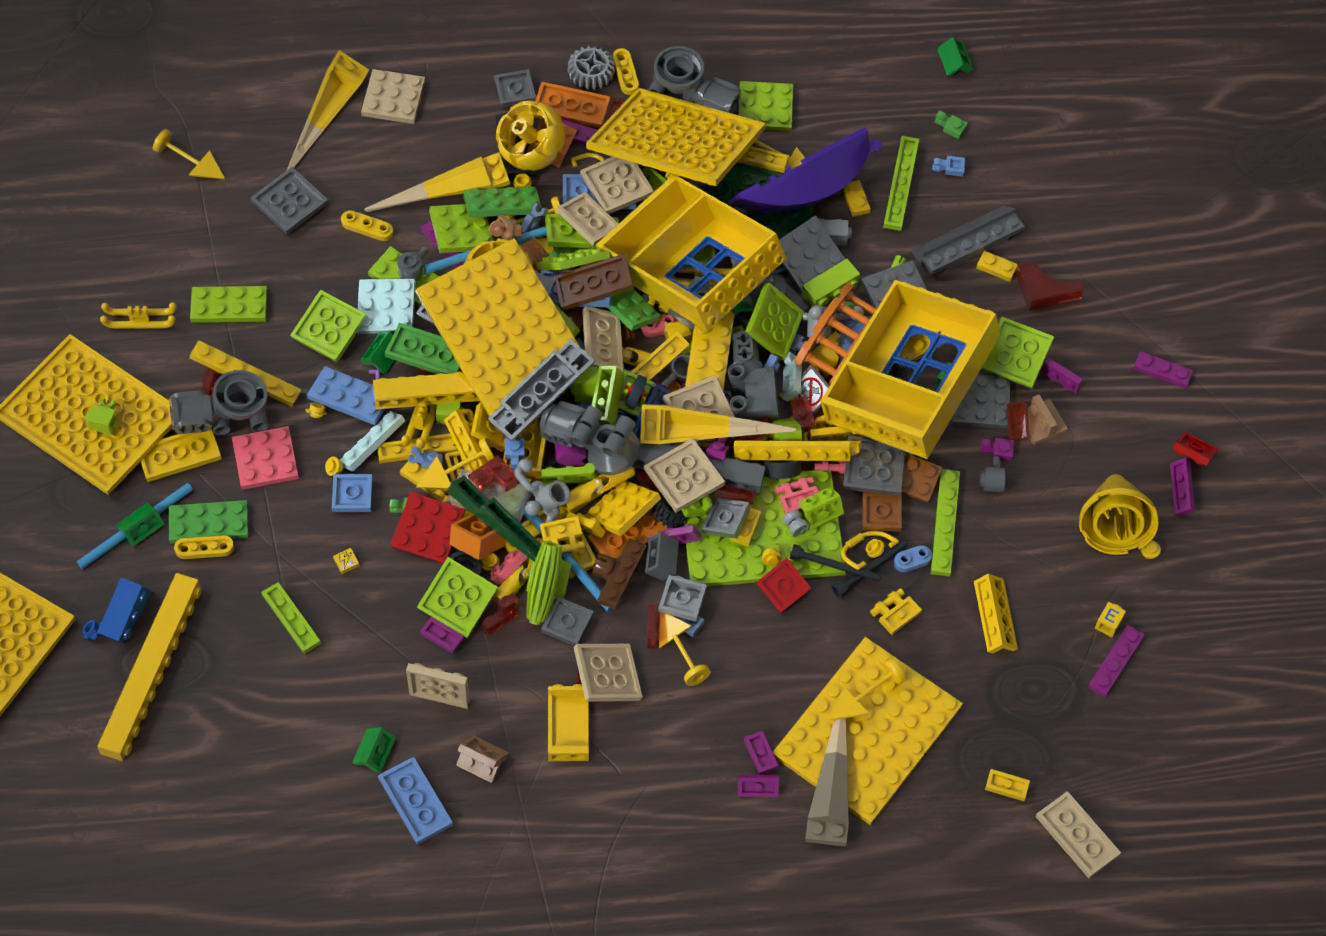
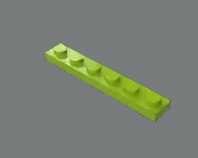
(901, 183)
(945, 523)

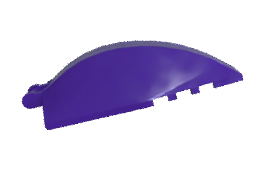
(813, 180)

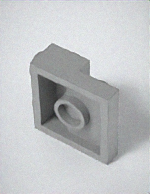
(682, 598)

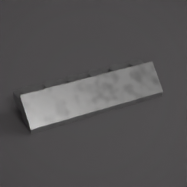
(969, 240)
(540, 389)

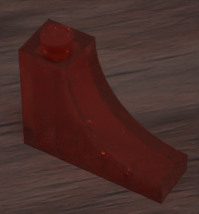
(1042, 290)

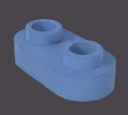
(914, 559)

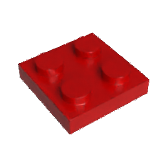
(1195, 448)
(783, 585)

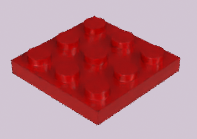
(426, 527)

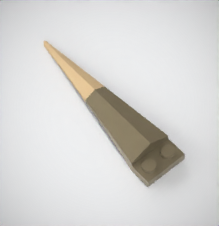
(829, 809)

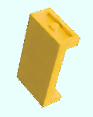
(567, 723)

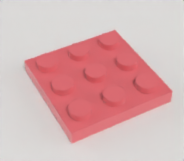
(265, 458)

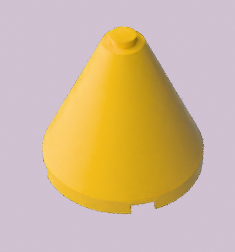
(1118, 517)

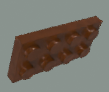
(593, 282)

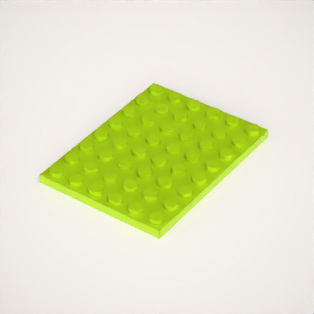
(724, 562)

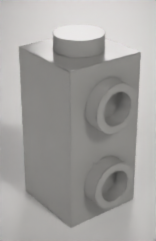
(837, 230)

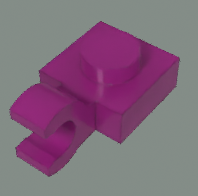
(1000, 447)
(718, 449)

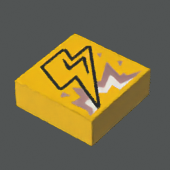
(346, 561)

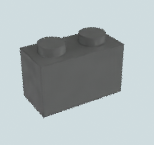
(661, 556)

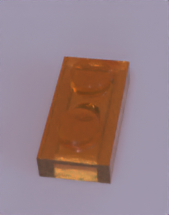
(535, 251)

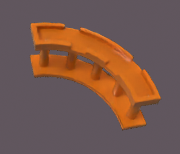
(828, 319)

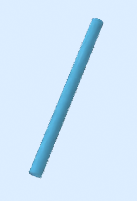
(460, 258)
(119, 536)
(576, 567)

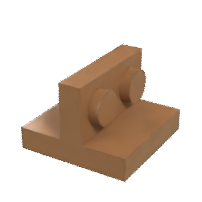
(1044, 421)
(481, 758)

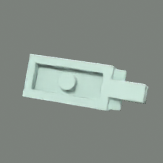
(791, 378)

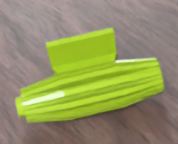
(546, 581)

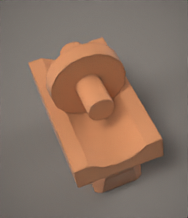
(505, 228)

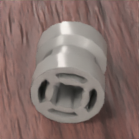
(795, 522)

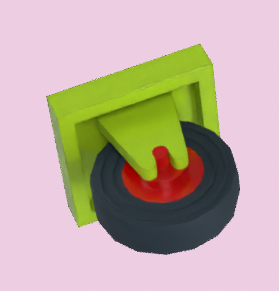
(634, 393)

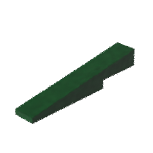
(494, 515)

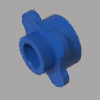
(91, 629)

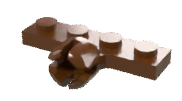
(618, 572)

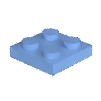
(352, 492)

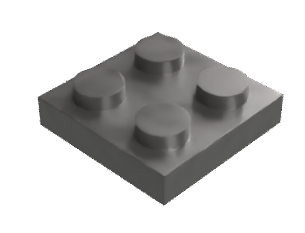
(514, 87)
(726, 518)
(567, 621)

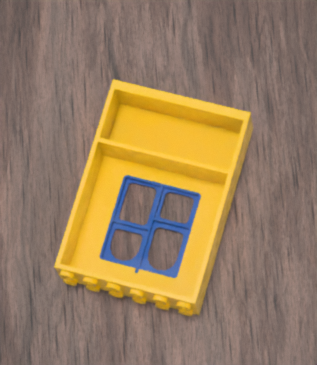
(674, 228)
(896, 410)

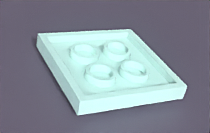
(386, 304)

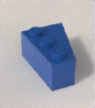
(124, 610)

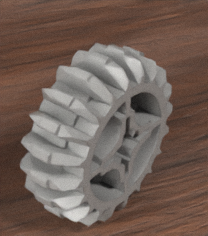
(582, 62)

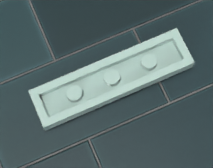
(372, 440)

